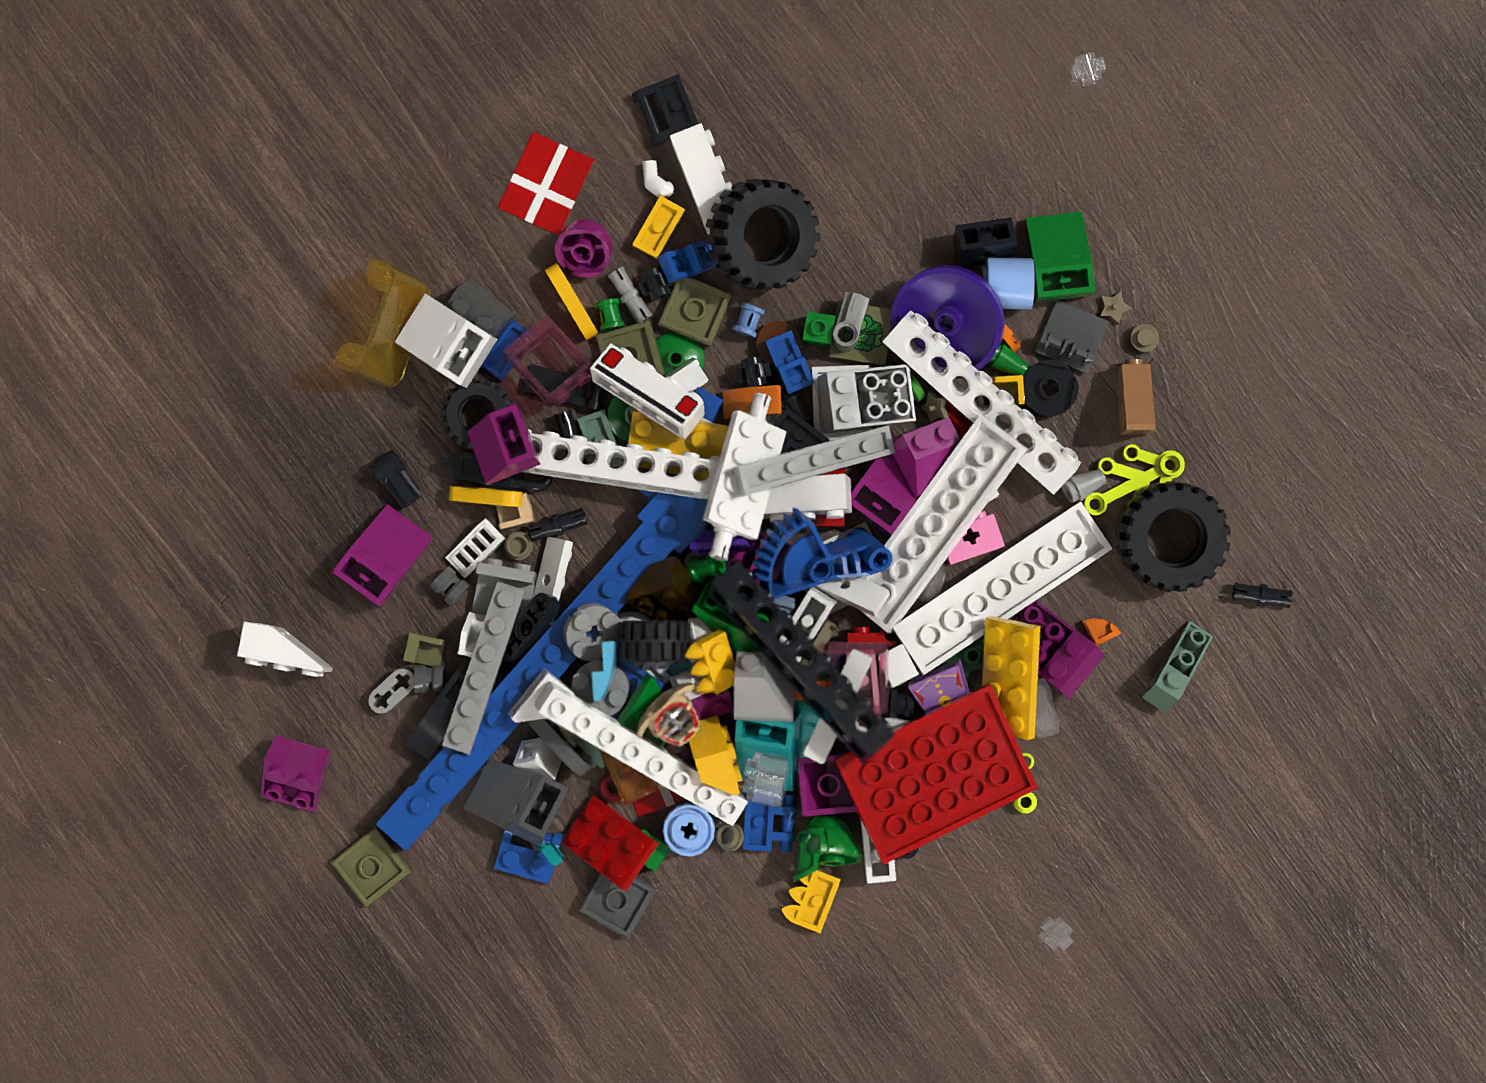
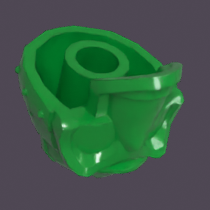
(826, 842)

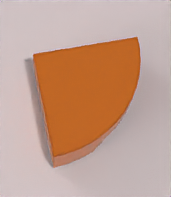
(1009, 340)
(1100, 630)

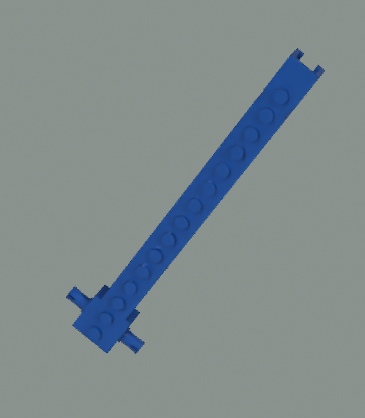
(667, 526)

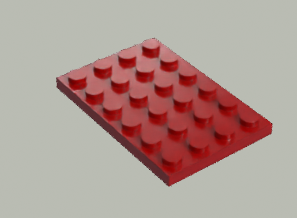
(937, 774)

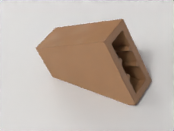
(1135, 398)

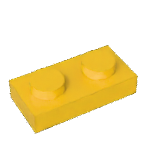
(658, 227)

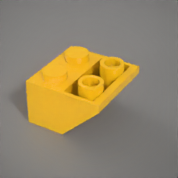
(715, 756)

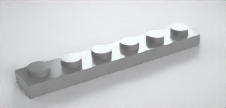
(813, 460)
(483, 668)

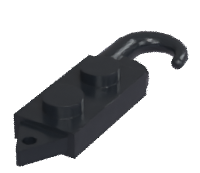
(467, 469)

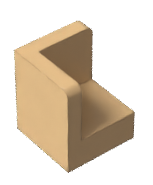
(515, 516)

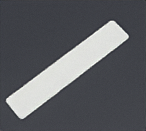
(823, 736)

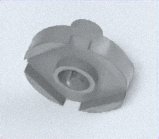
(582, 621)
(618, 692)

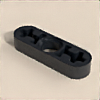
(539, 625)

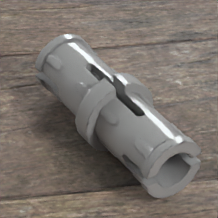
(630, 295)

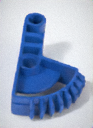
(845, 558)

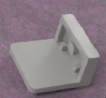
(493, 571)

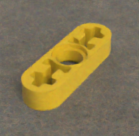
(571, 301)
(485, 496)

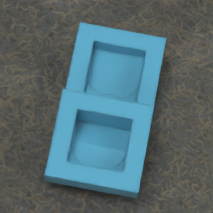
(603, 679)

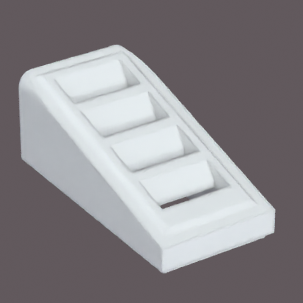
(468, 540)

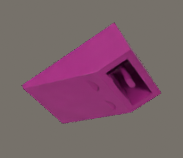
(883, 494)
(383, 555)
(1064, 653)

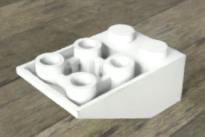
(445, 341)
(274, 644)

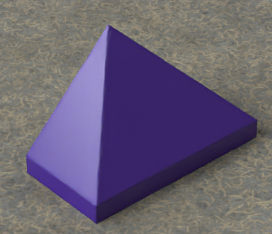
(703, 544)

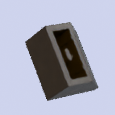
(665, 591)

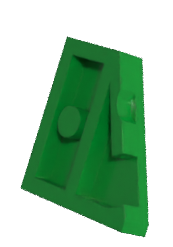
(643, 696)

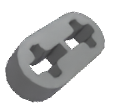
(386, 686)

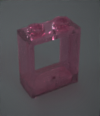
(531, 340)
(867, 648)

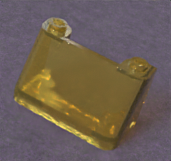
(381, 358)

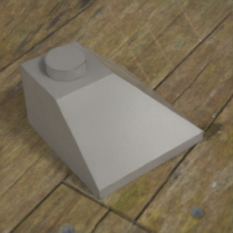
(761, 690)

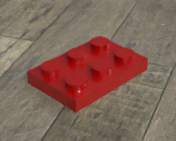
(610, 843)

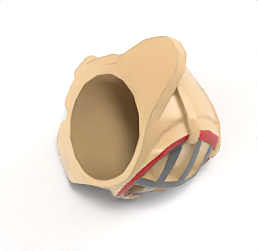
(671, 716)

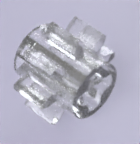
(1088, 69)
(1056, 933)

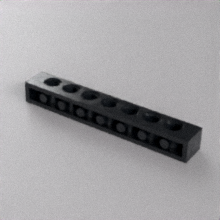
(802, 678)

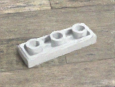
(553, 567)
(858, 593)

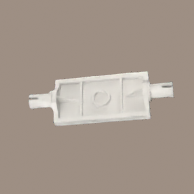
(746, 441)

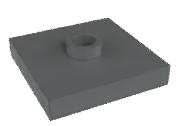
(616, 907)

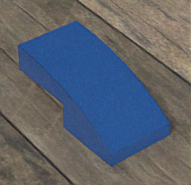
(687, 261)
(789, 362)

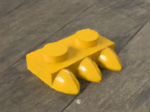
(715, 662)
(813, 900)

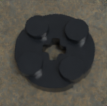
(1062, 379)

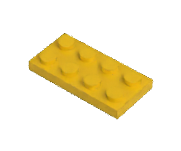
(705, 440)
(1012, 671)

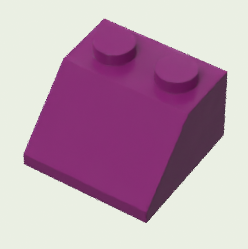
(924, 453)
(823, 788)

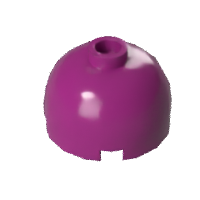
(584, 248)

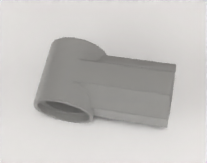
(850, 319)

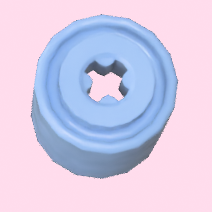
(1011, 281)
(680, 816)

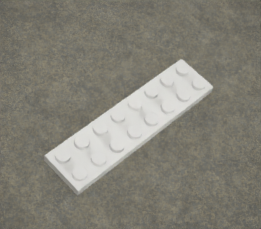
(944, 515)
(1001, 587)

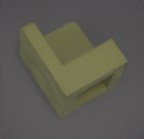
(424, 649)

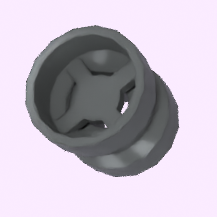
(446, 581)
(429, 678)

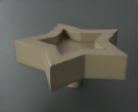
(1114, 307)
(935, 407)

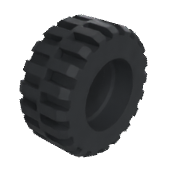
(796, 239)
(1208, 549)

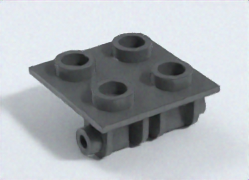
(1072, 336)

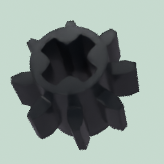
(655, 284)
(754, 372)

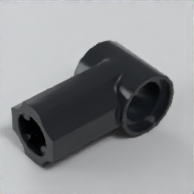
(392, 474)

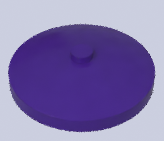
(958, 307)

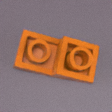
(742, 399)

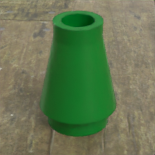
(1008, 361)

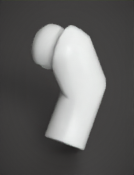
(653, 182)

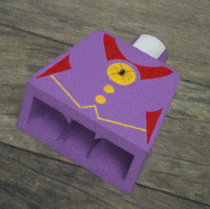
(939, 686)

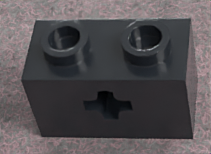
(984, 240)

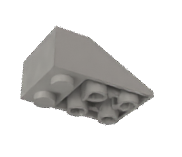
(866, 398)

